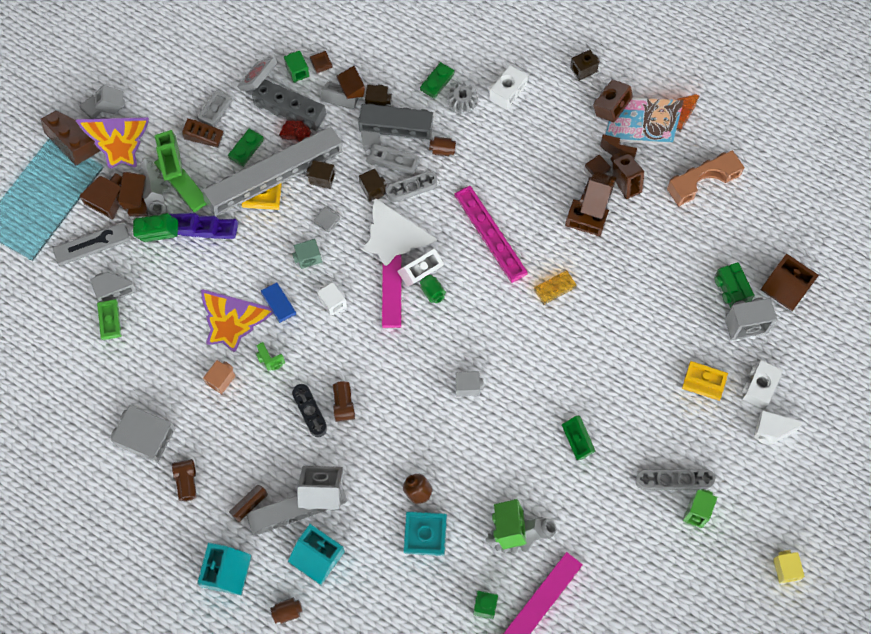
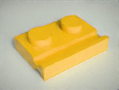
(705, 380)

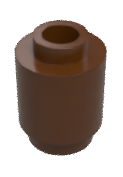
(442, 146)
(286, 610)

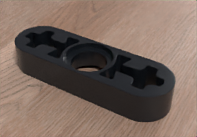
(308, 395)

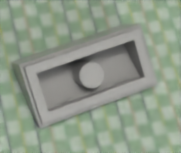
(334, 94)

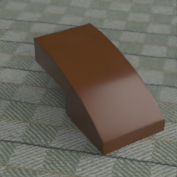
(612, 146)

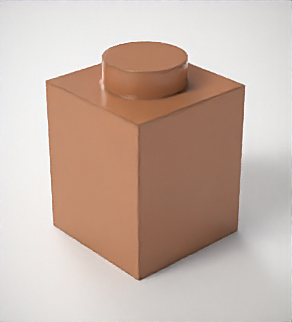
(219, 376)

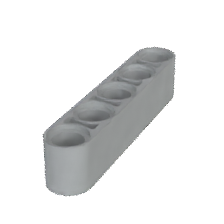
(281, 514)

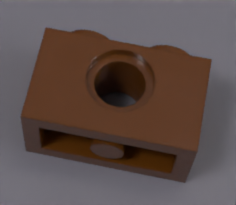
(613, 100)

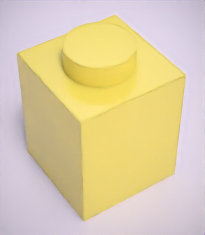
(788, 567)

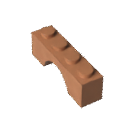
(724, 168)

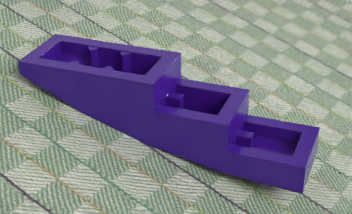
(205, 226)

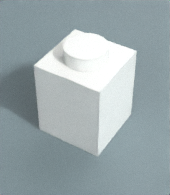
(331, 298)

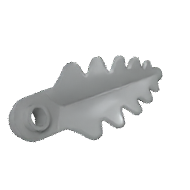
(153, 188)
(535, 529)

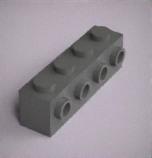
(289, 104)
(396, 121)

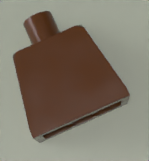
(628, 175)
(103, 195)

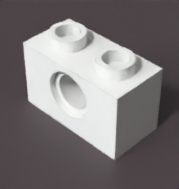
(506, 95)
(420, 267)
(769, 376)

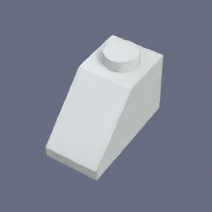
(774, 427)

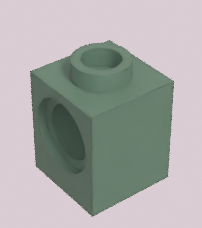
(307, 254)

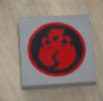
(257, 74)

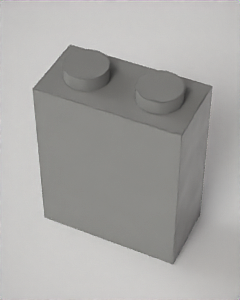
(142, 433)

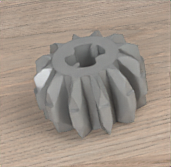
(462, 98)

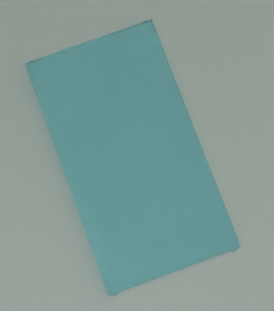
(42, 199)

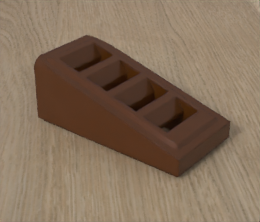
(191, 135)

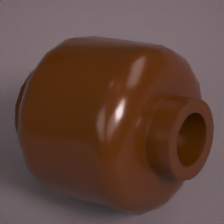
(417, 488)

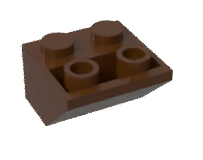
(789, 282)

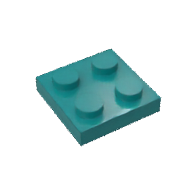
(425, 533)

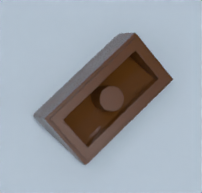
(351, 83)
(131, 190)
(248, 503)

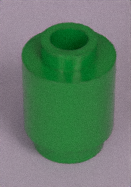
(432, 289)

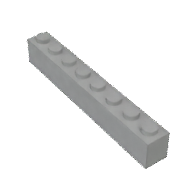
(271, 171)

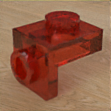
(294, 131)

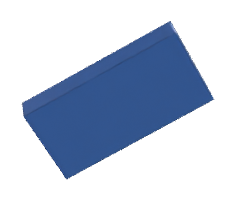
(278, 302)

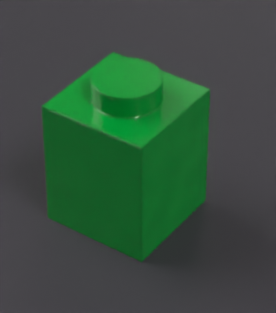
(296, 66)
(485, 605)

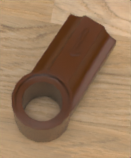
(343, 404)
(184, 475)

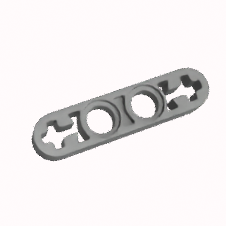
(675, 483)

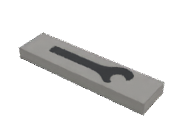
(91, 244)

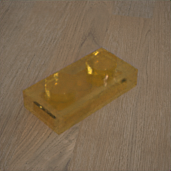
(555, 287)

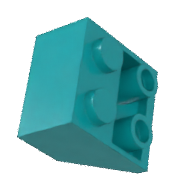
(316, 554)
(224, 569)

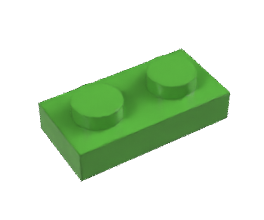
(109, 319)

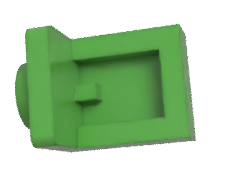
(270, 363)

